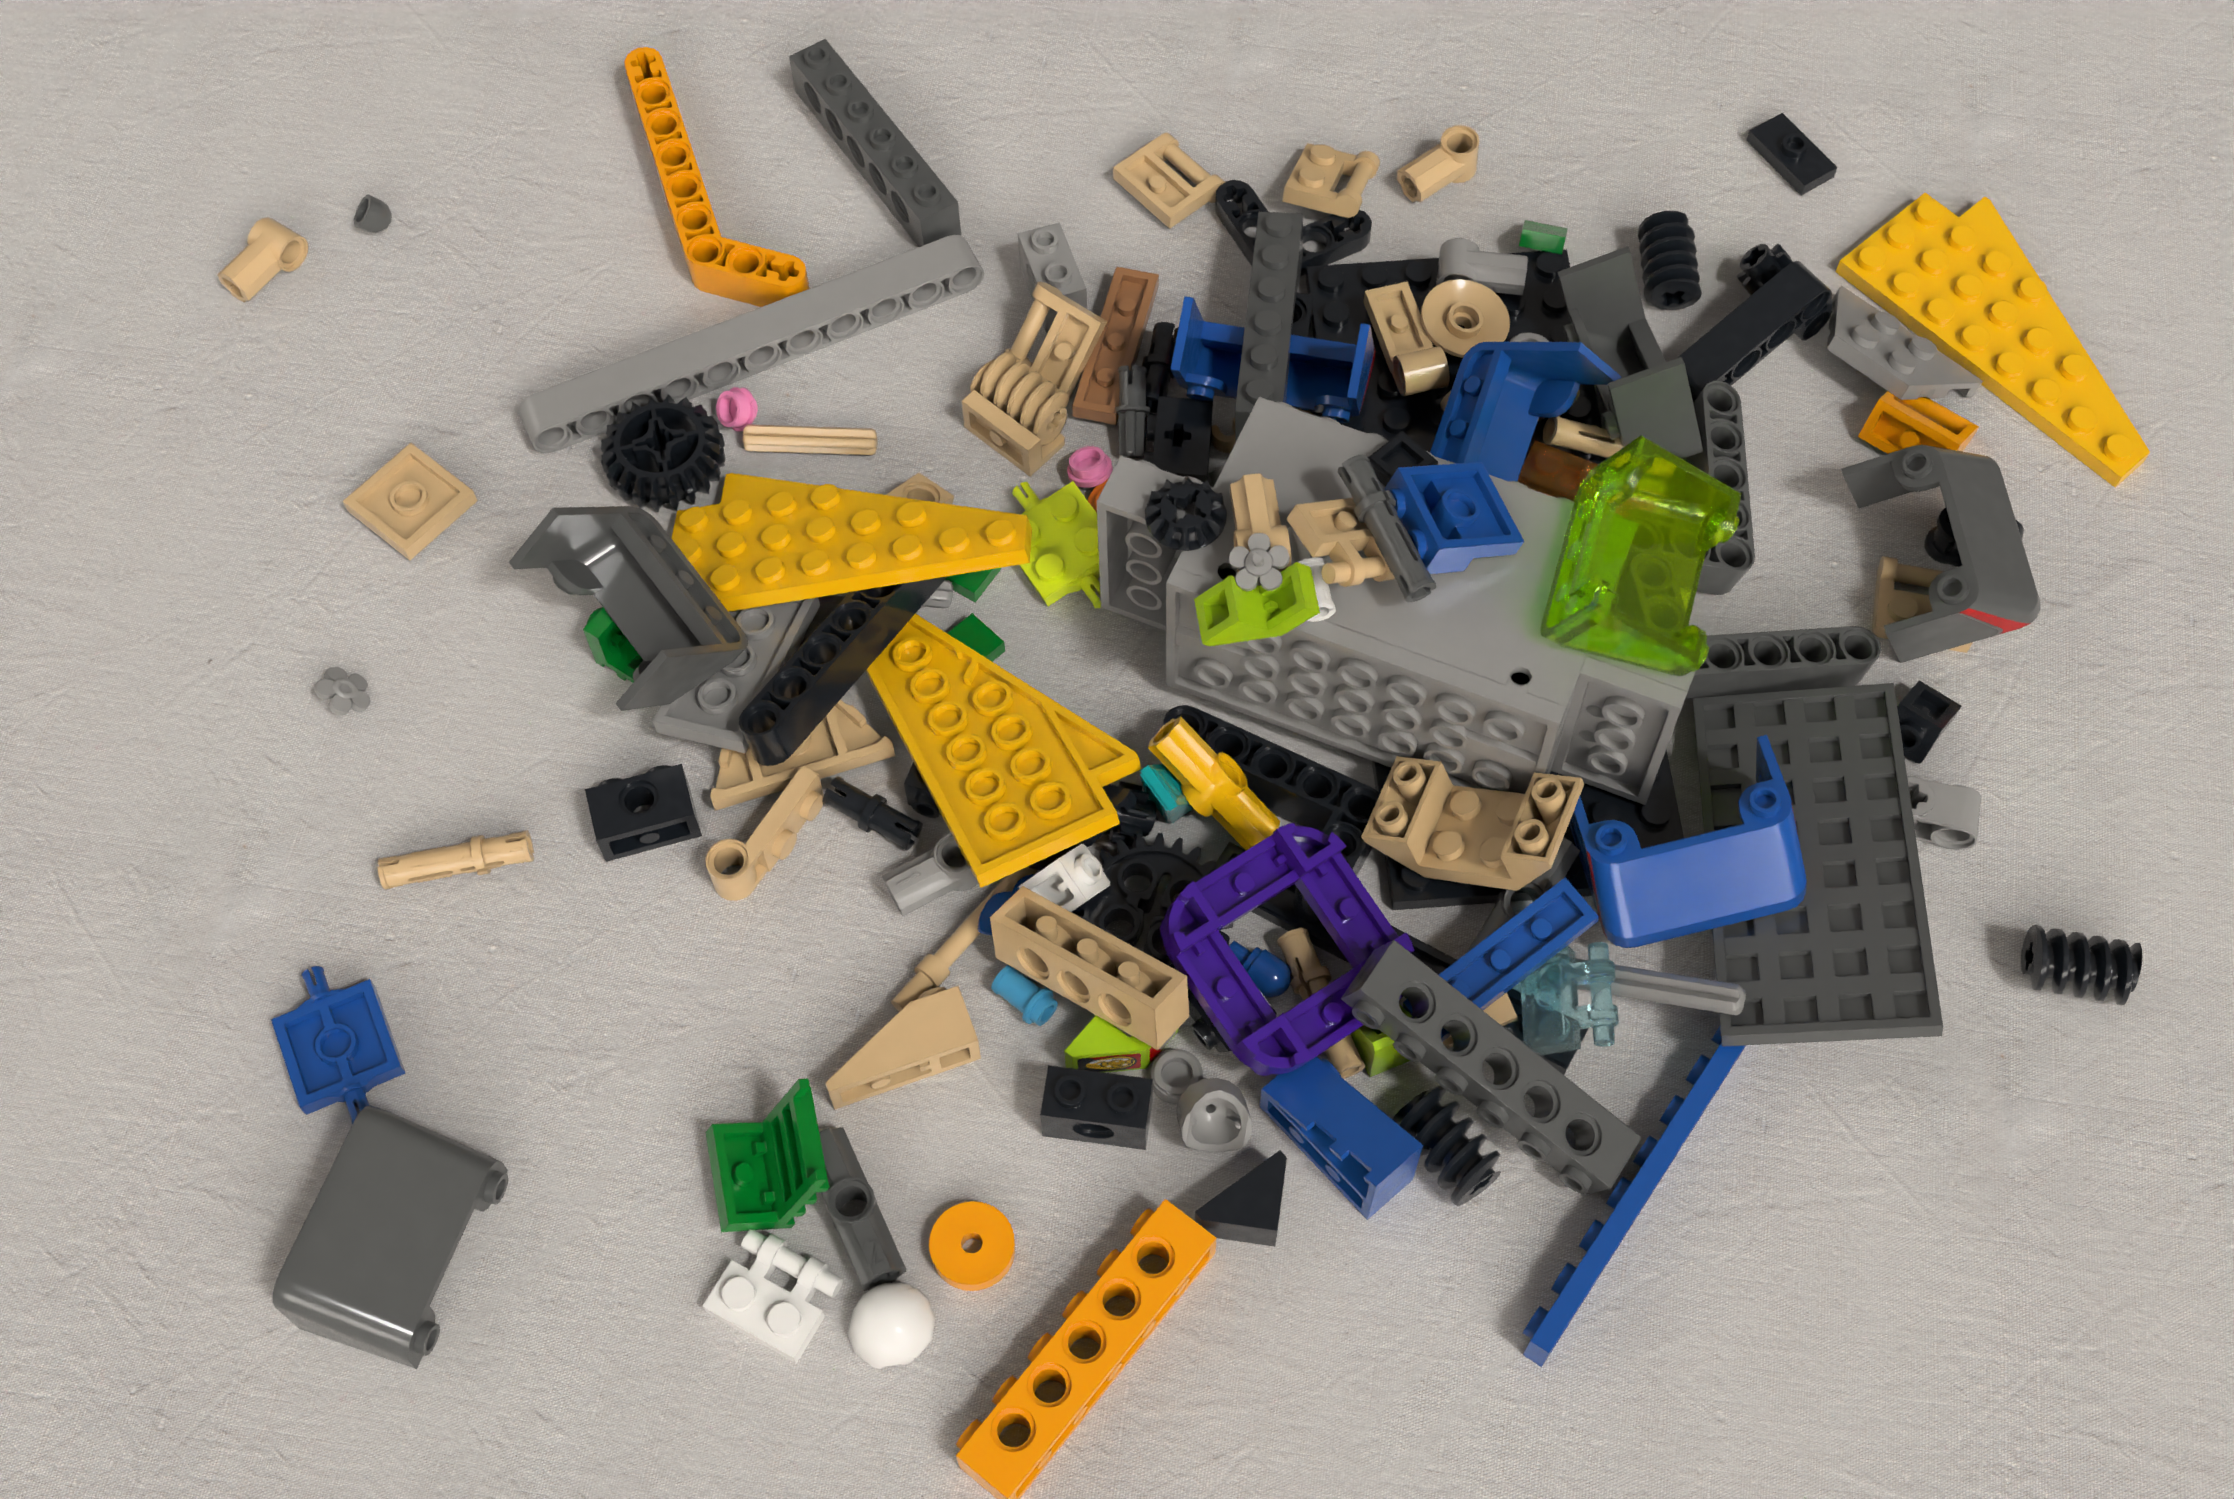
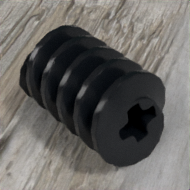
(1669, 261)
(2081, 962)
(1448, 1145)

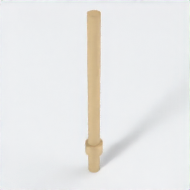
(934, 968)

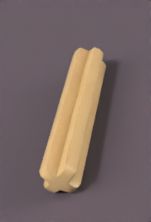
(810, 439)

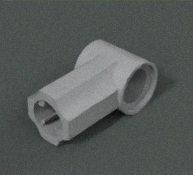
(1497, 271)
(928, 877)

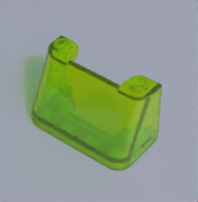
(1638, 559)

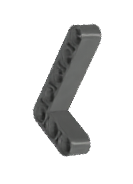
(1724, 458)
(1785, 661)

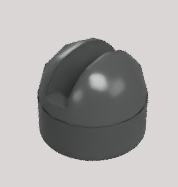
(372, 215)

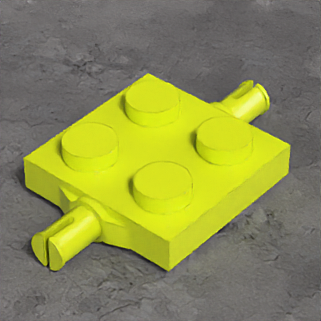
(1062, 543)

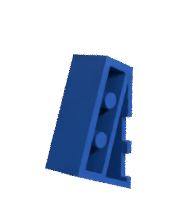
(1342, 1134)

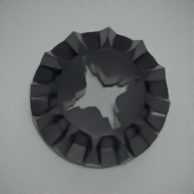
(1191, 531)

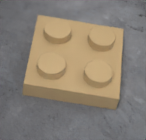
(410, 501)

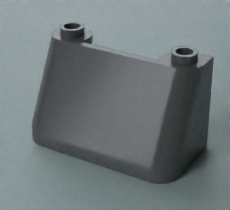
(385, 1236)

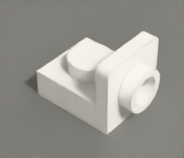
(1070, 879)

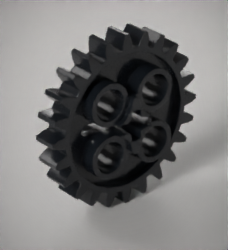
(1152, 862)

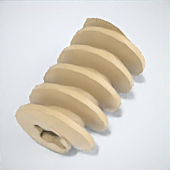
(1023, 396)

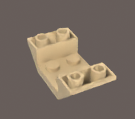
(1470, 831)

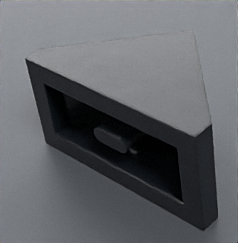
(1249, 1207)

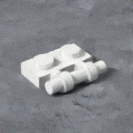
(765, 1310)

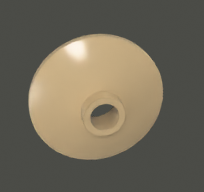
(1466, 305)

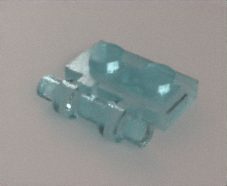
(1551, 1001)

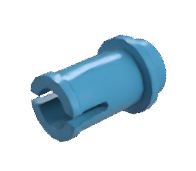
(1025, 996)

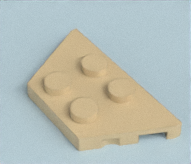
(834, 746)

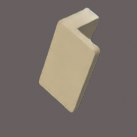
(1006, 434)

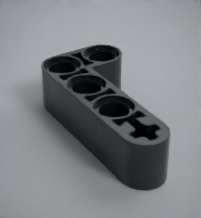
(1783, 306)

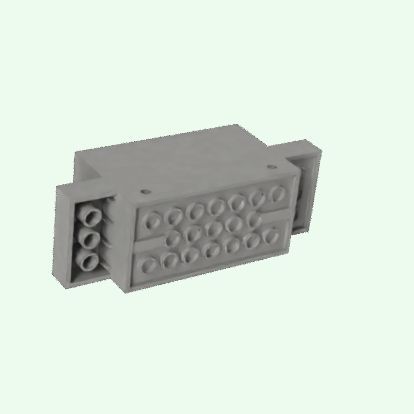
(1387, 676)

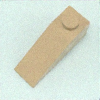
(915, 1044)

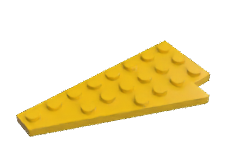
(1992, 314)
(812, 541)
(995, 753)

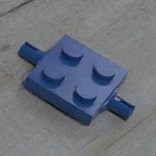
(337, 1045)

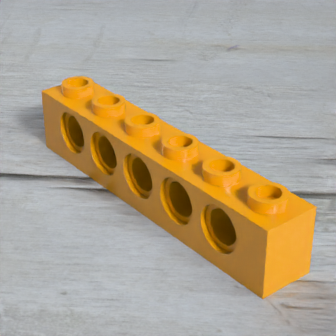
(1011, 1470)

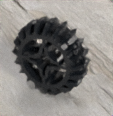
(691, 451)

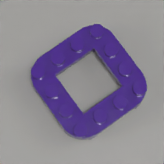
(1221, 983)

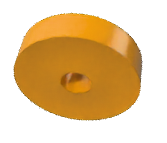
(977, 1269)

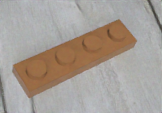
(1127, 315)

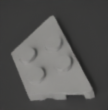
(1892, 354)

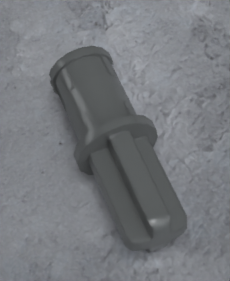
(1132, 411)

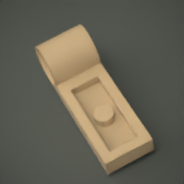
(1403, 341)
(770, 840)

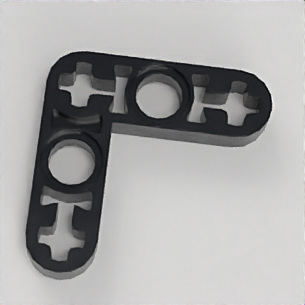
(1323, 230)

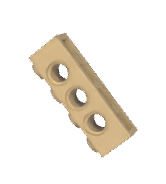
(1090, 967)

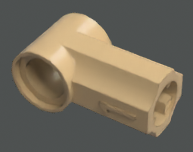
(1445, 163)
(268, 251)
(1257, 511)

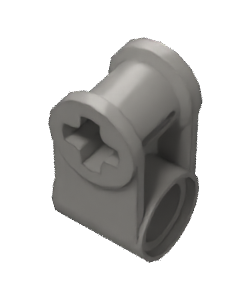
(1945, 813)

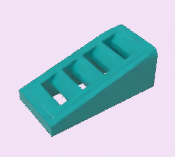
(1165, 792)

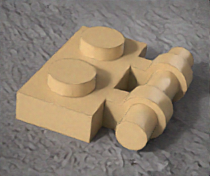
(1335, 531)

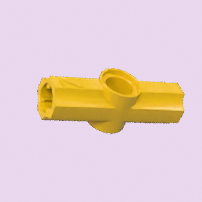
(1213, 783)

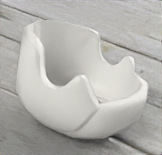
(891, 1325)

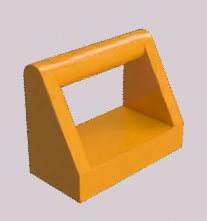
(1913, 422)

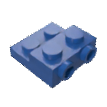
(1453, 515)

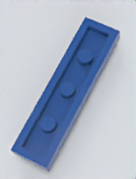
(1519, 946)

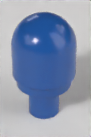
(1265, 969)

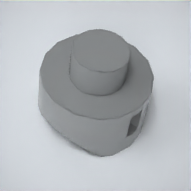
(1214, 1116)

